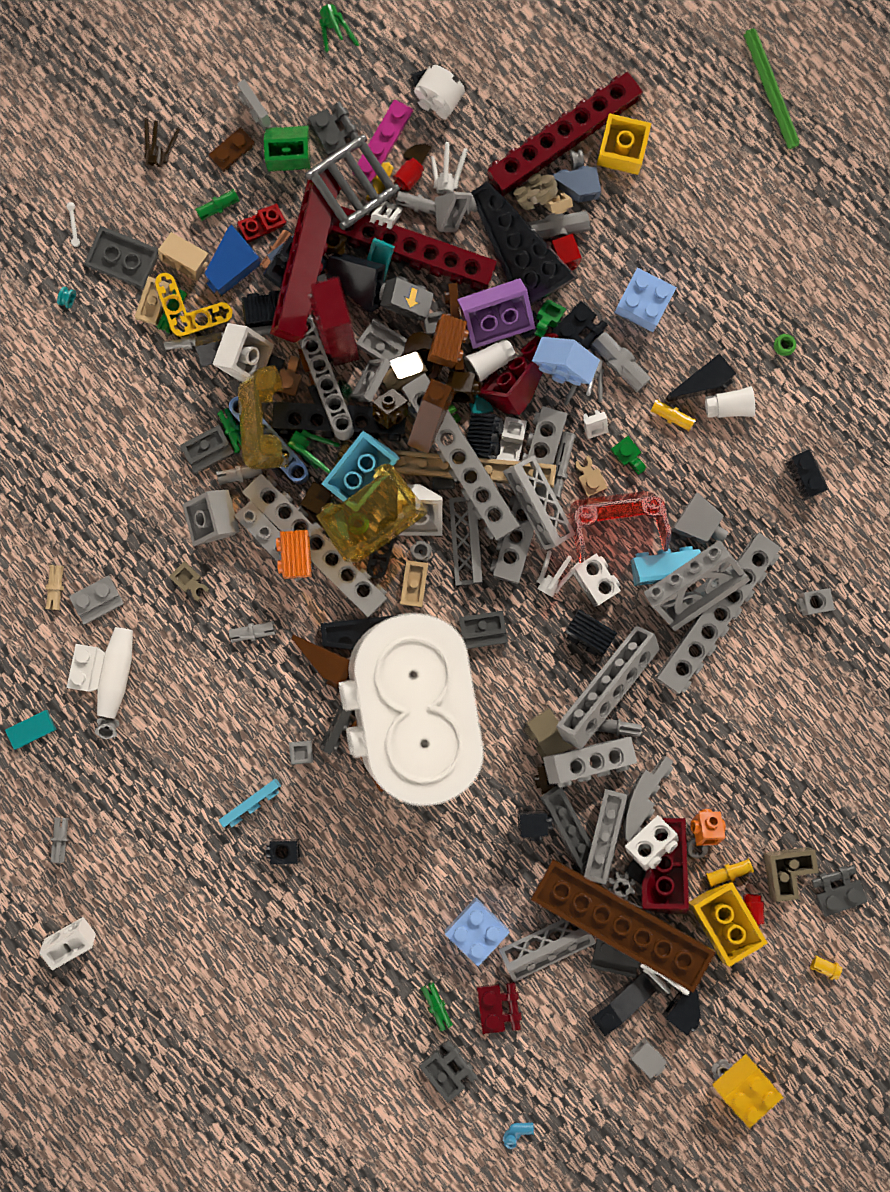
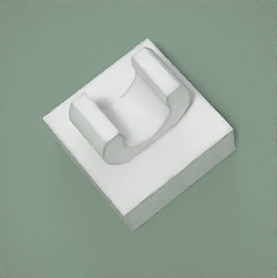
(595, 424)

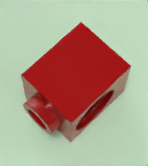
(567, 251)

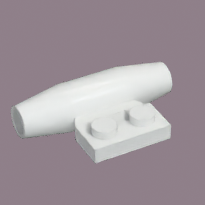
(104, 671)

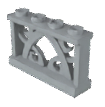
(720, 583)

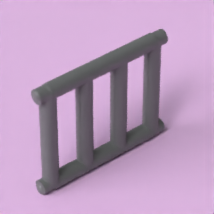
(329, 163)

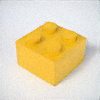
(623, 144)
(747, 1091)

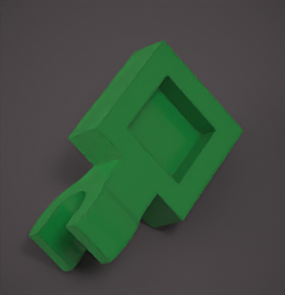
(549, 315)
(628, 453)

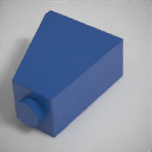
(231, 262)

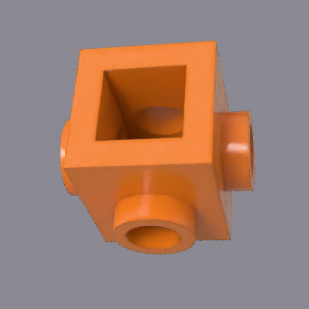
(708, 828)

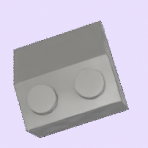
(210, 517)

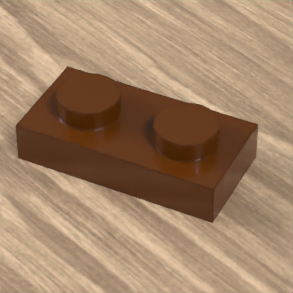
(232, 149)

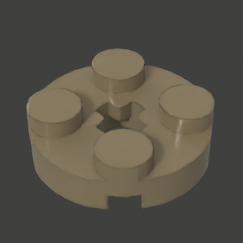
(537, 190)

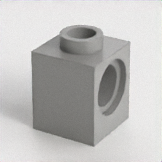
(824, 599)
(648, 1058)

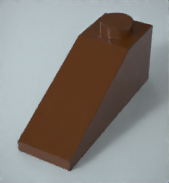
(430, 415)
(328, 664)

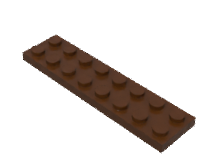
(623, 925)

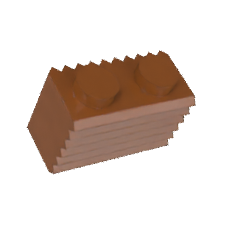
(447, 341)

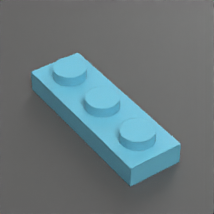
(251, 804)

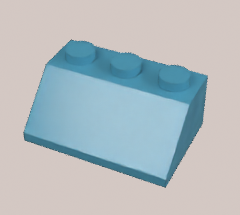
(358, 466)
(654, 568)

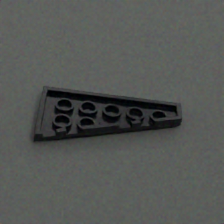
(519, 247)

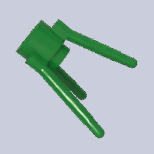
(331, 19)
(299, 444)

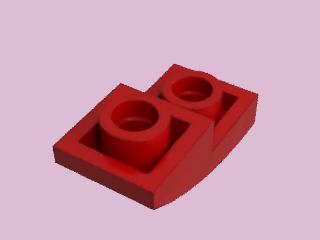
(263, 223)

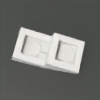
(512, 439)

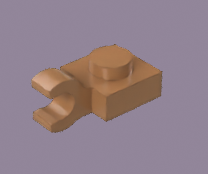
(290, 378)

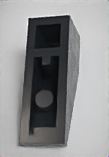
(708, 379)
(622, 1004)

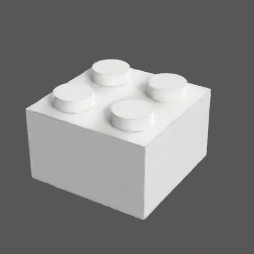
(242, 351)

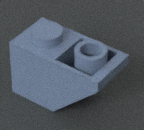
(580, 183)

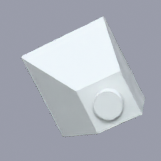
(432, 522)

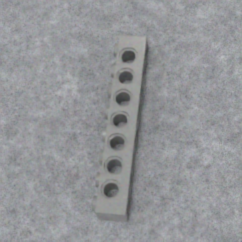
(555, 422)
(256, 493)
(507, 523)
(667, 676)

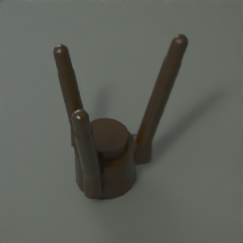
(153, 153)

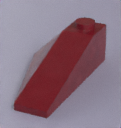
(517, 384)
(667, 884)

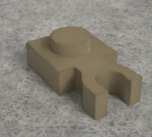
(188, 579)

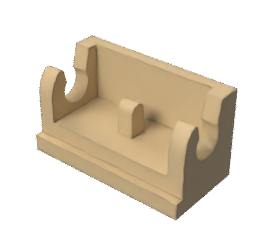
(183, 256)

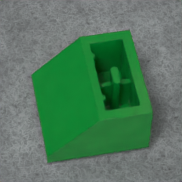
(287, 148)

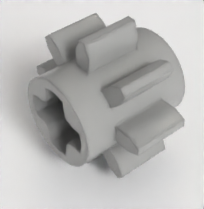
(624, 879)

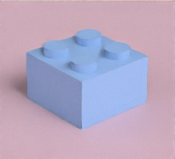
(645, 300)
(565, 360)
(476, 931)

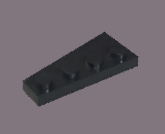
(347, 633)

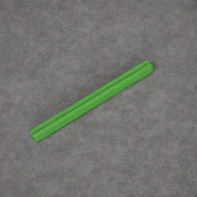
(771, 88)

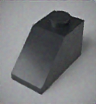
(684, 1012)

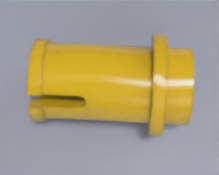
(826, 967)

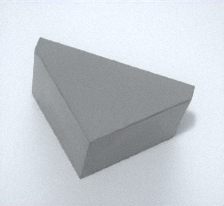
(450, 210)

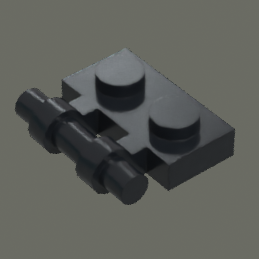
(576, 321)

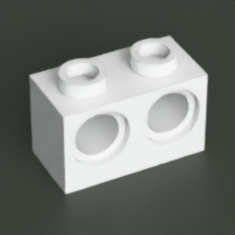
(591, 583)
(646, 839)
(67, 943)

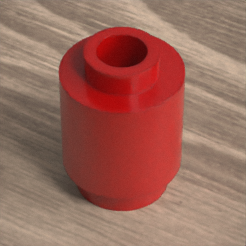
(408, 175)
(755, 906)

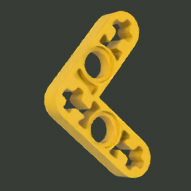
(188, 318)

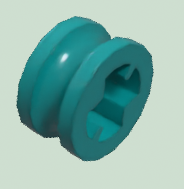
(66, 297)

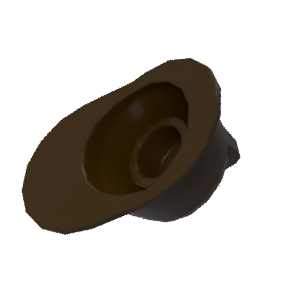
(421, 343)

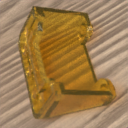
(259, 450)
(372, 515)

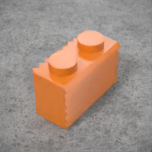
(295, 554)

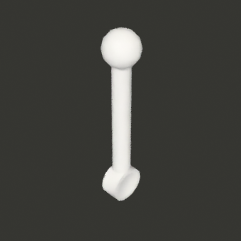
(75, 241)

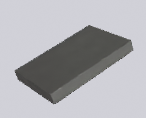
(122, 257)

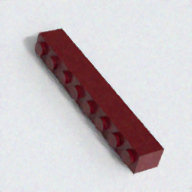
(304, 261)

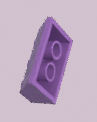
(497, 313)

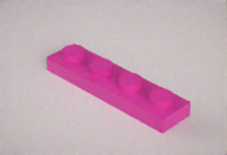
(386, 136)

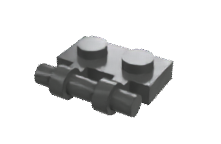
(327, 130)
(841, 897)
(441, 1074)

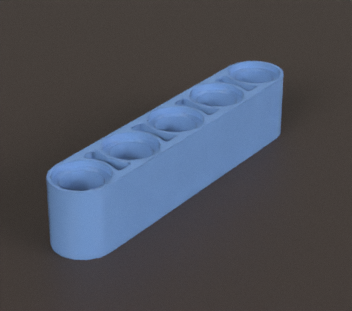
(294, 461)

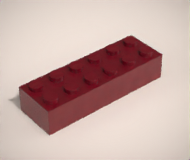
(333, 321)

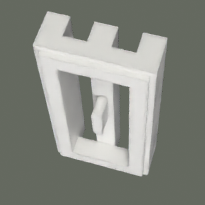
(385, 218)

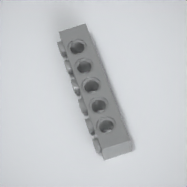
(608, 687)

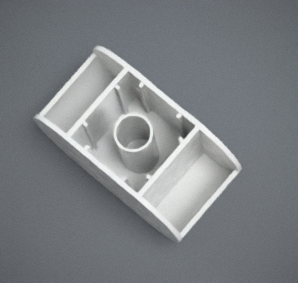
(414, 709)

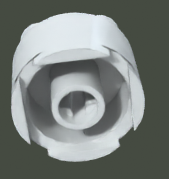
(439, 91)

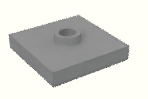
(370, 380)

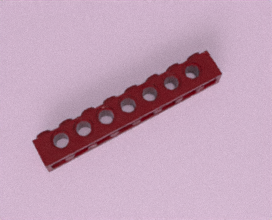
(620, 85)
(423, 245)

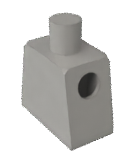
(700, 521)

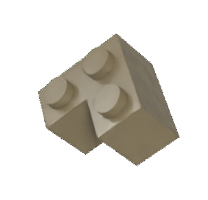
(544, 730)
(784, 867)

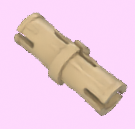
(54, 587)

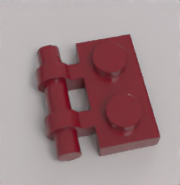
(491, 1008)

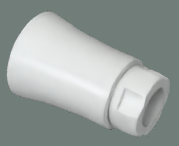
(489, 359)
(731, 404)

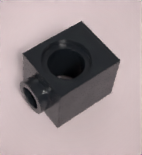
(293, 851)

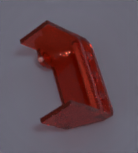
(588, 511)

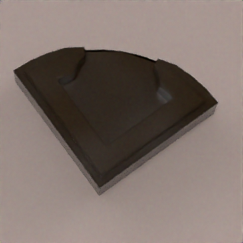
(419, 152)

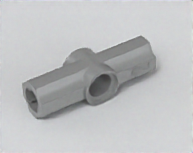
(561, 225)
(621, 361)

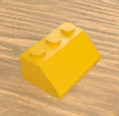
(727, 923)

